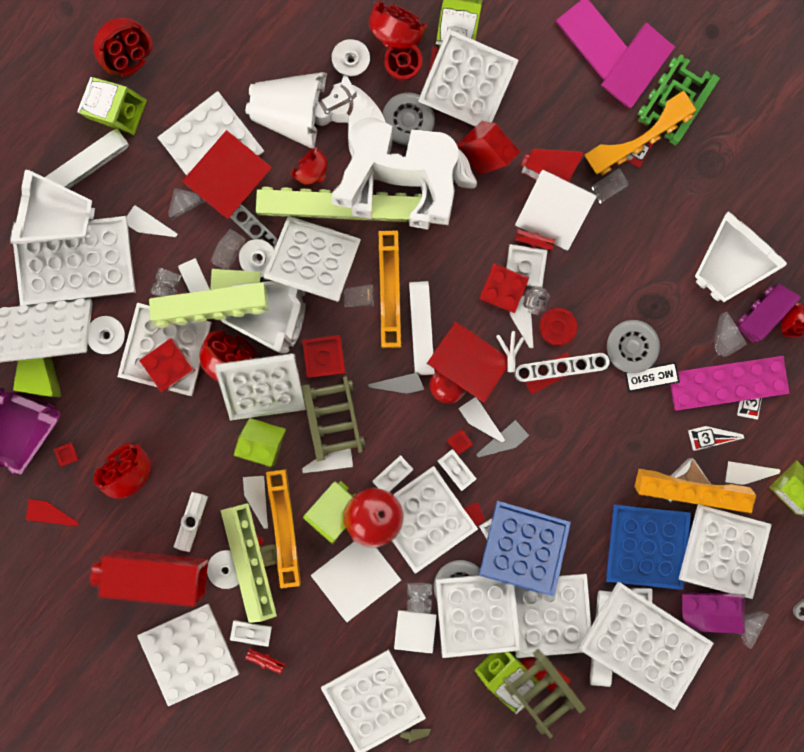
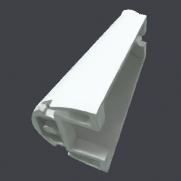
(288, 105)
(50, 212)
(736, 260)
(280, 324)

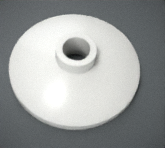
(350, 49)
(248, 256)
(96, 338)
(215, 573)

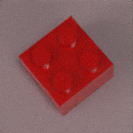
(167, 365)

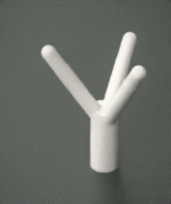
(512, 353)

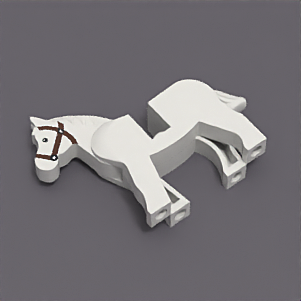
(430, 159)

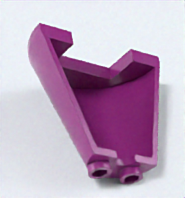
(23, 427)

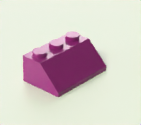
(767, 312)
(714, 612)

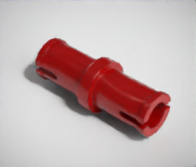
(535, 239)
(265, 661)

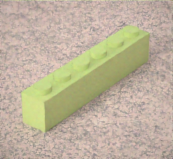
(209, 304)
(248, 563)

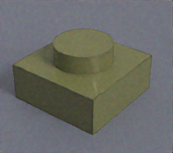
(269, 554)

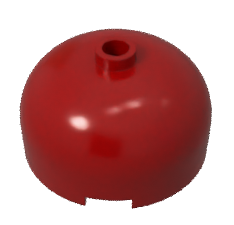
(394, 32)
(118, 37)
(220, 349)
(124, 479)
(373, 517)

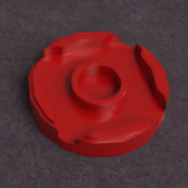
(558, 326)

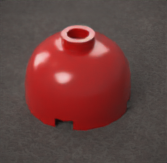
(403, 63)
(311, 167)
(793, 322)
(444, 389)

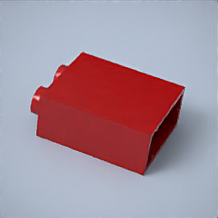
(151, 577)

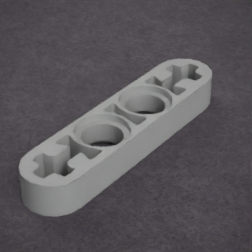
(251, 221)

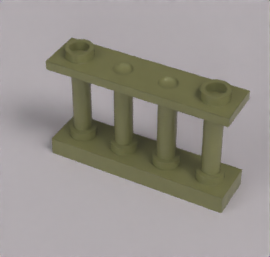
(319, 431)
(560, 690)

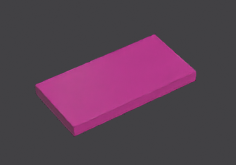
(592, 36)
(637, 65)

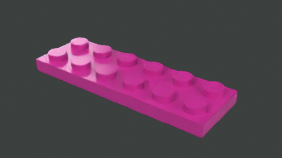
(730, 383)

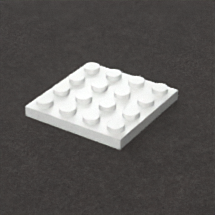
(467, 79)
(201, 128)
(312, 258)
(146, 337)
(261, 387)
(431, 520)
(725, 551)
(476, 616)
(555, 622)
(188, 654)
(373, 702)

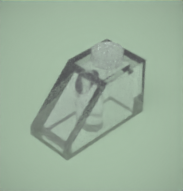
(727, 336)

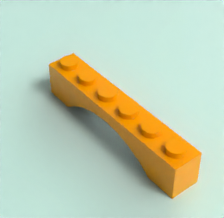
(676, 110)
(389, 289)
(721, 496)
(284, 528)

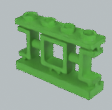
(665, 89)

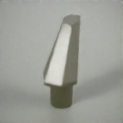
(415, 734)

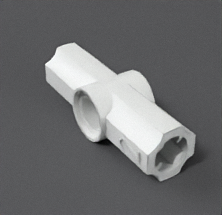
(186, 533)

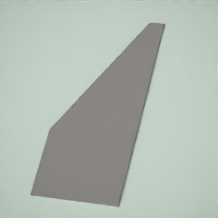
(403, 384)
(513, 436)

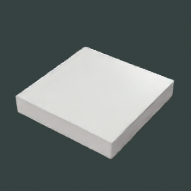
(528, 262)
(415, 631)

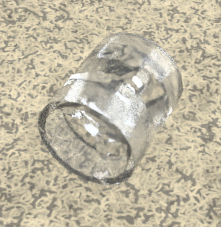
(165, 277)
(419, 597)

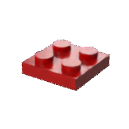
(504, 288)
(323, 356)

